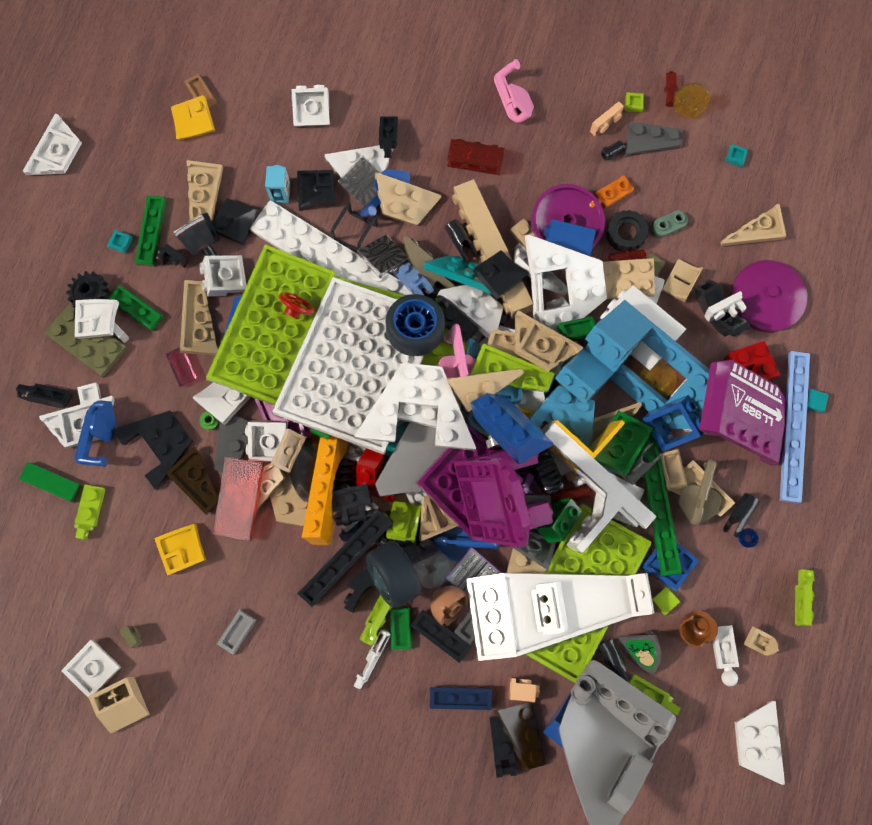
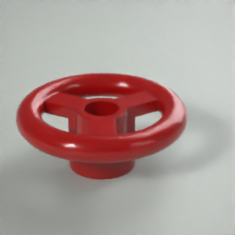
(295, 305)

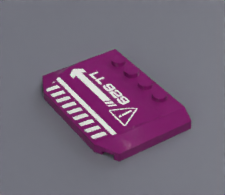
(744, 410)

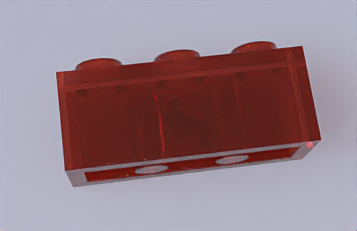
(475, 156)

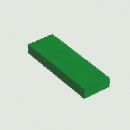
(136, 308)
(50, 482)

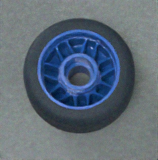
(419, 312)

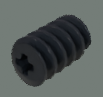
(344, 474)

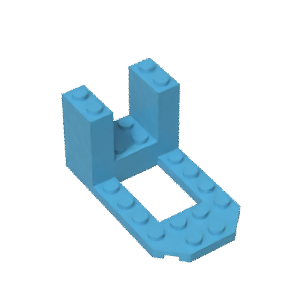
(610, 346)

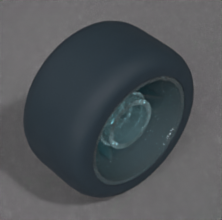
(393, 574)

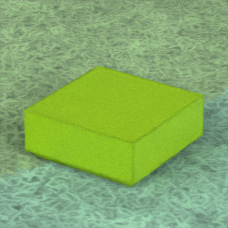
(634, 102)
(665, 600)

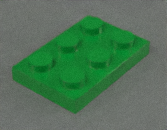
(625, 445)

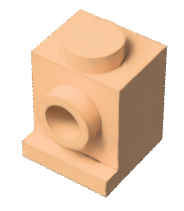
(523, 690)

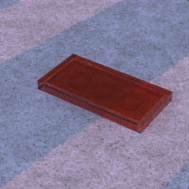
(238, 498)

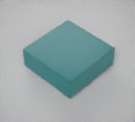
(736, 155)
(120, 241)
(817, 401)

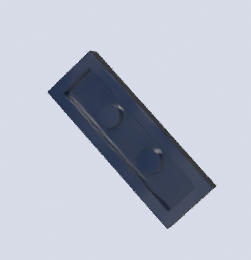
(460, 698)

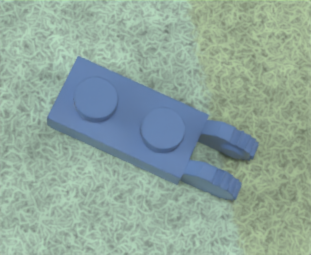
(412, 279)

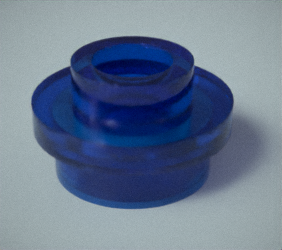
(753, 535)

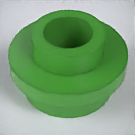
(208, 426)

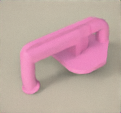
(513, 95)
(459, 364)

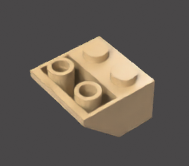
(119, 704)

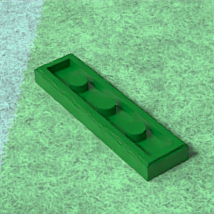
(150, 231)

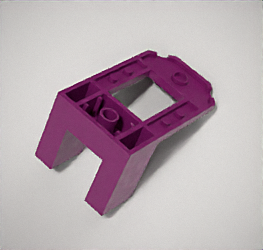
(496, 499)

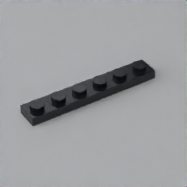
(345, 557)

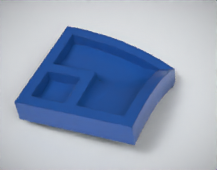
(687, 562)

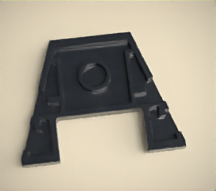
(163, 436)

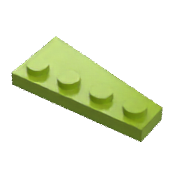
(494, 360)

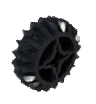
(547, 473)

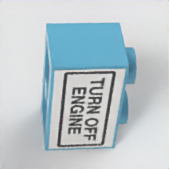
(277, 184)

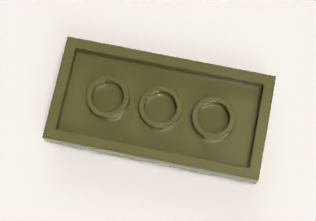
(95, 352)

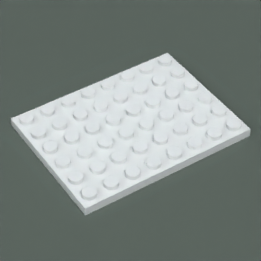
(343, 364)

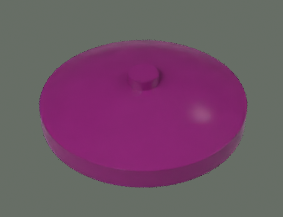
(570, 205)
(772, 295)

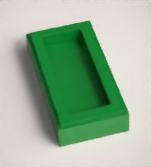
(576, 328)
(400, 629)

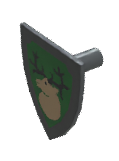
(643, 650)

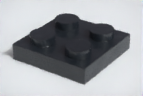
(419, 550)

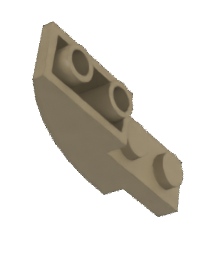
(417, 259)

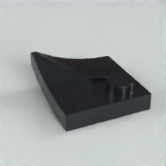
(315, 188)
(235, 220)
(499, 274)

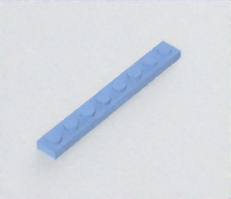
(794, 427)

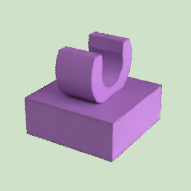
(528, 480)

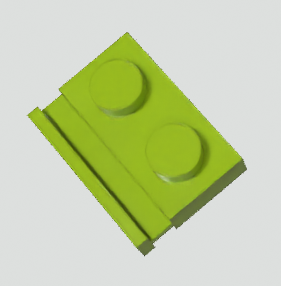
(405, 523)

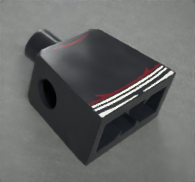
(198, 235)

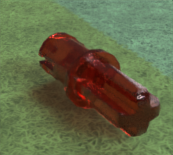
(671, 88)
(627, 255)
(573, 493)

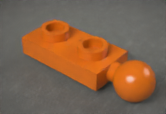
(613, 192)

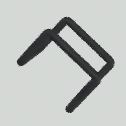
(374, 222)

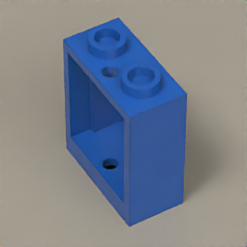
(660, 430)

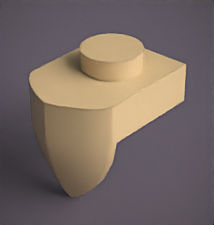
(761, 642)

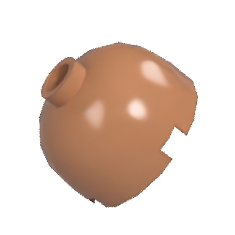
(448, 603)

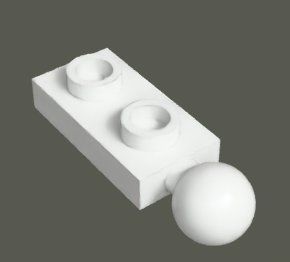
(726, 654)

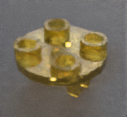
(697, 104)
(665, 385)

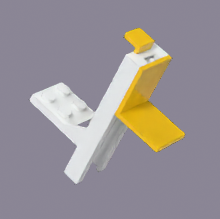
(610, 493)

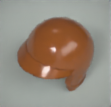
(698, 628)

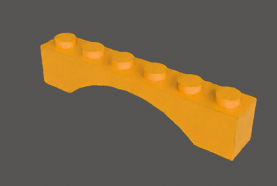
(318, 518)

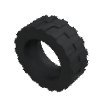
(632, 218)

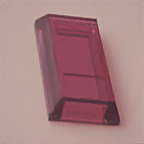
(181, 367)

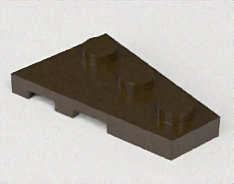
(195, 481)
(522, 728)

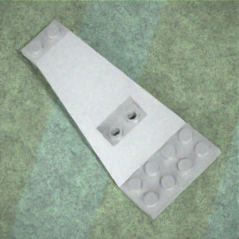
(512, 613)

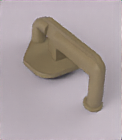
(700, 501)

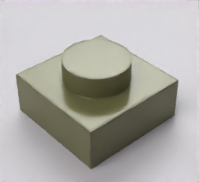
(131, 636)

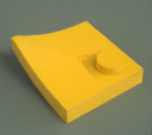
(192, 118)
(180, 549)

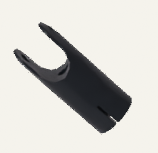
(459, 237)
(742, 513)
(613, 658)

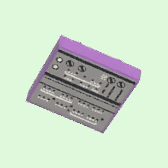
(470, 566)

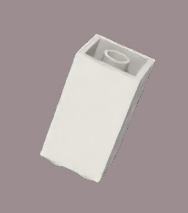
(655, 314)

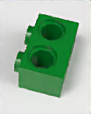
(564, 518)

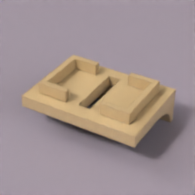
(684, 272)

